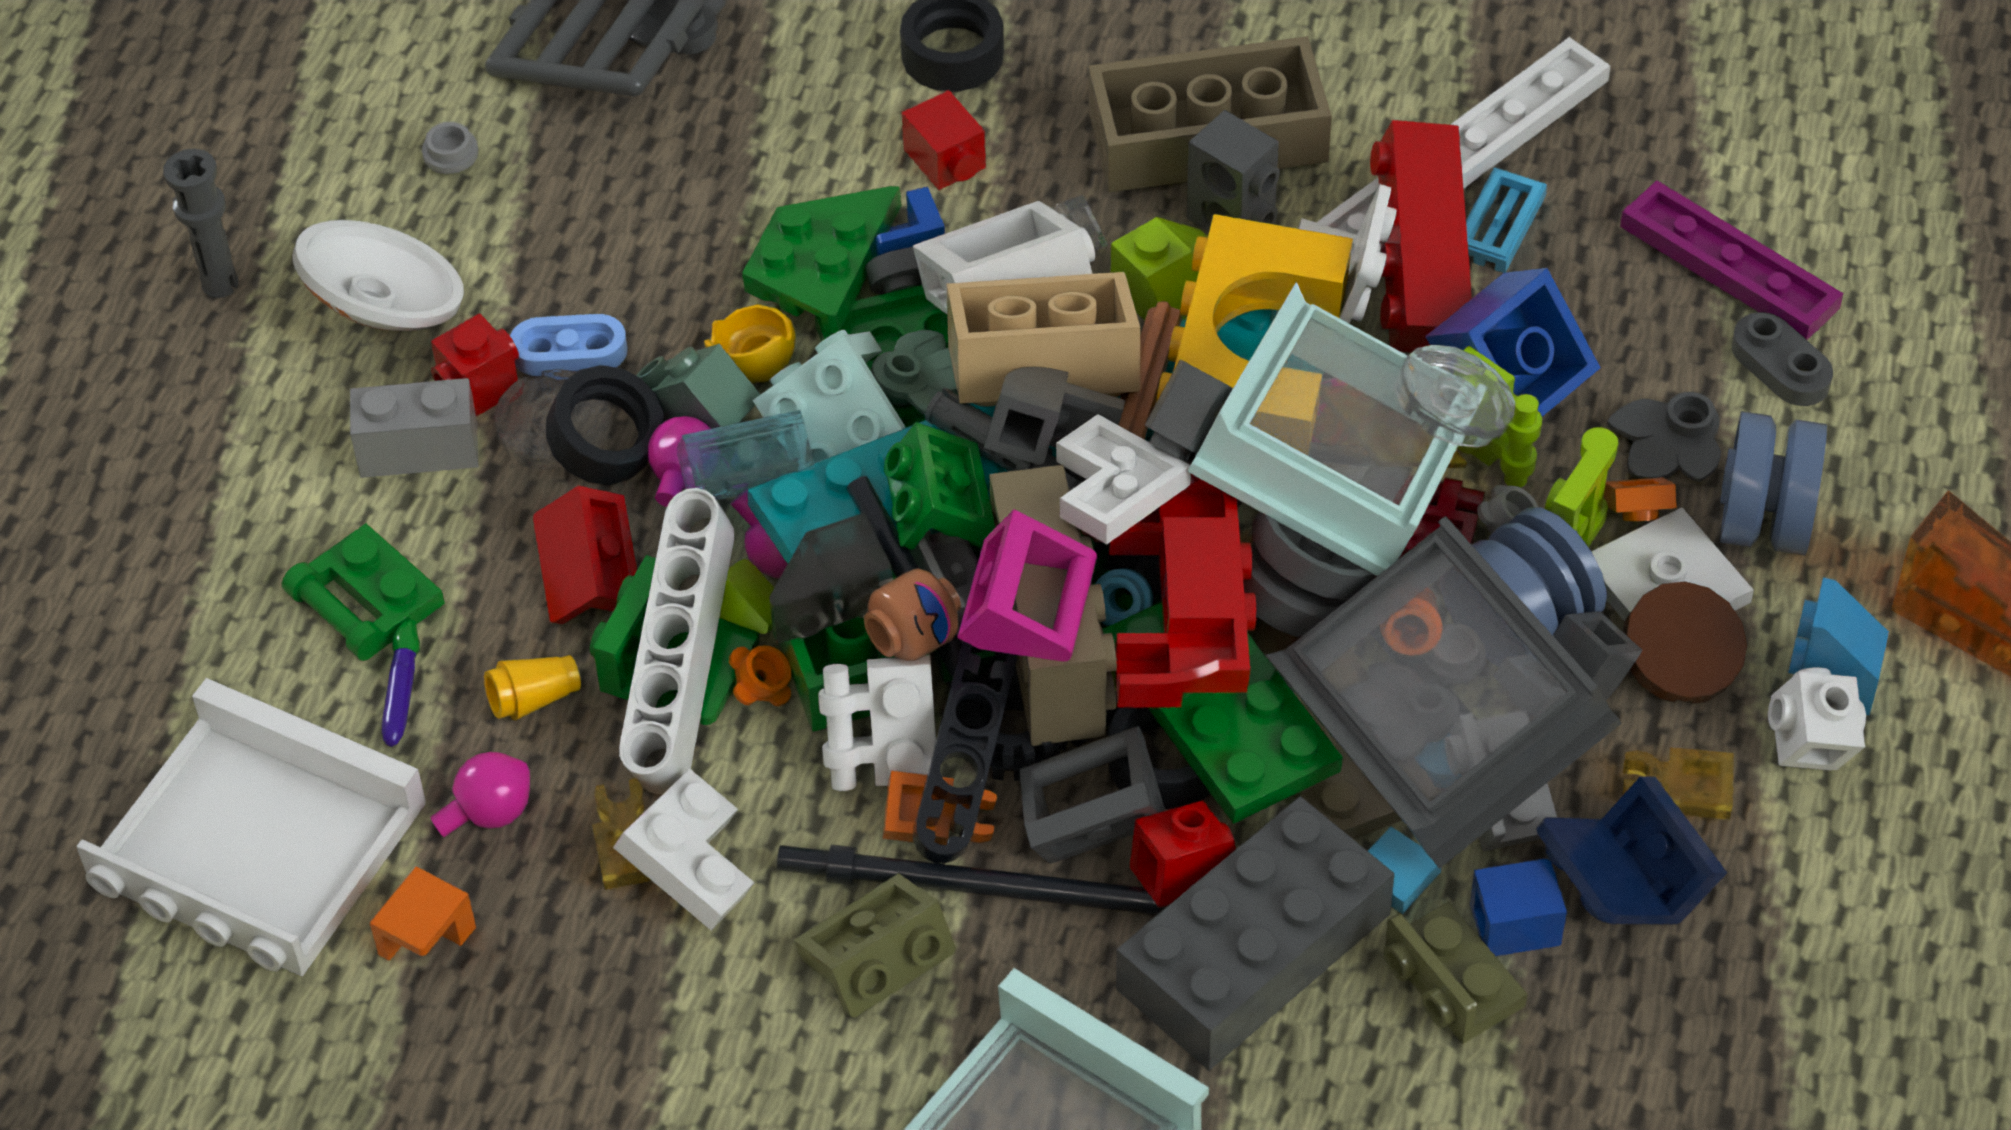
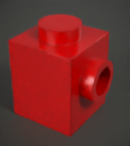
(480, 354)
(1178, 849)

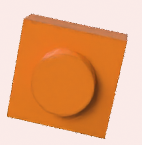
(1640, 497)

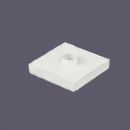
(1663, 553)

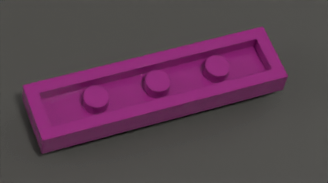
(1730, 259)

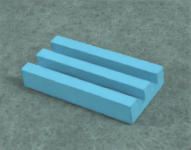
(1486, 249)

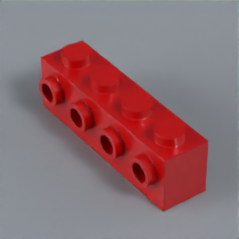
(1428, 242)

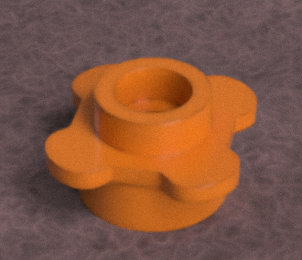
(772, 667)

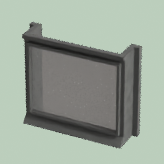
(1446, 692)

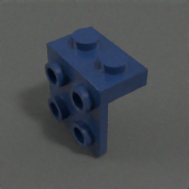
(1637, 860)

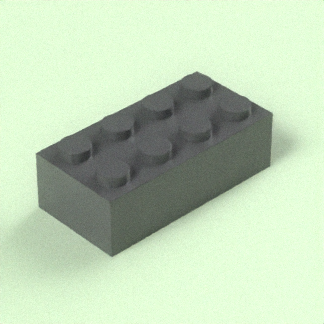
(1254, 932)

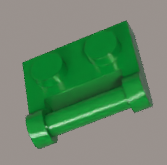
(375, 578)

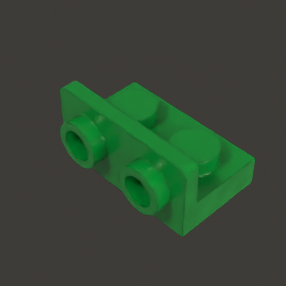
(937, 485)

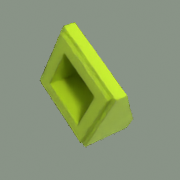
(747, 597)

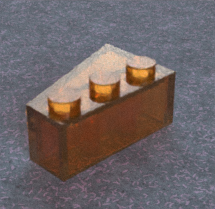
(1959, 582)

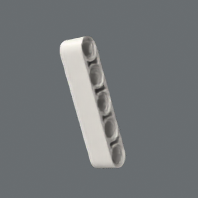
(666, 615)

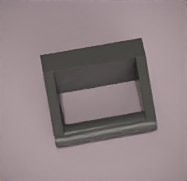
(1095, 821)

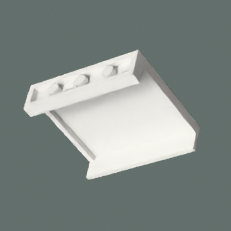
(258, 830)

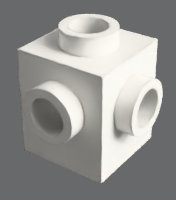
(1817, 720)

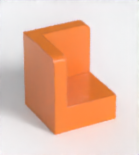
(421, 914)

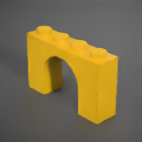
(1246, 270)

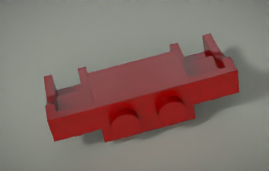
(1201, 602)

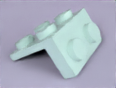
(835, 396)

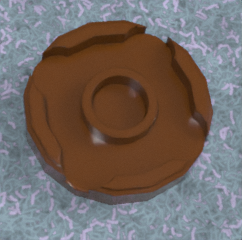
(1688, 642)

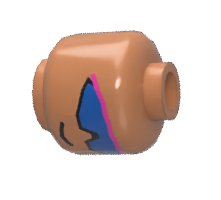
(912, 615)

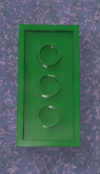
(1248, 744)

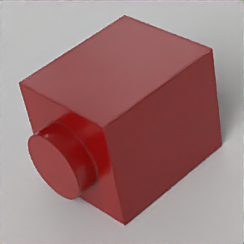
(944, 140)

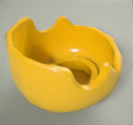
(757, 340)

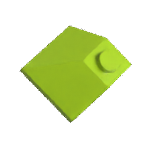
(1156, 262)

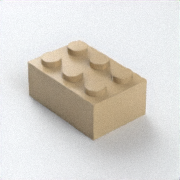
(1049, 322)

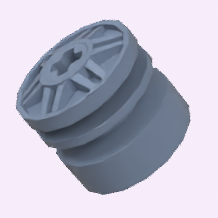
(1546, 566)

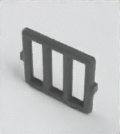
(594, 73)

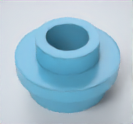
(1134, 583)

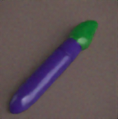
(400, 682)

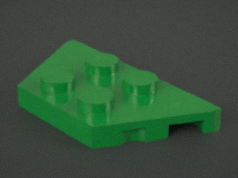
(819, 252)

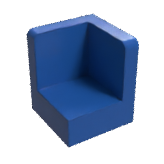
(922, 224)
(1518, 907)

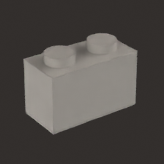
(414, 427)

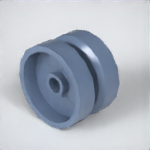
(1780, 484)

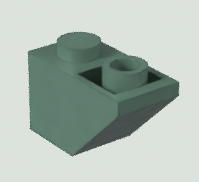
(701, 386)

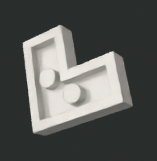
(1122, 476)
(674, 850)

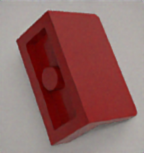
(583, 551)

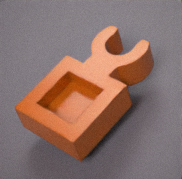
(902, 806)

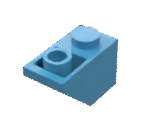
(1841, 639)

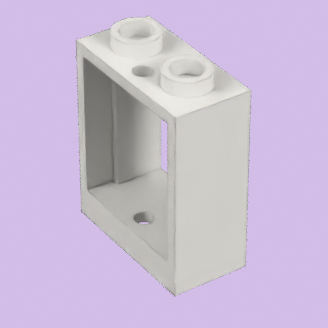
(1008, 246)

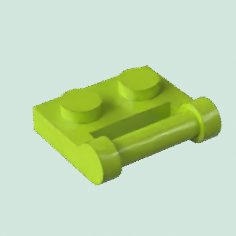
(1581, 496)

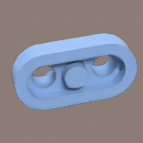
(569, 343)

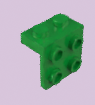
(618, 640)

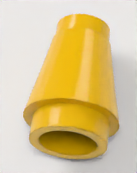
(529, 684)

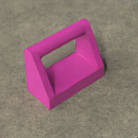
(989, 615)

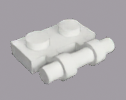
(901, 720)

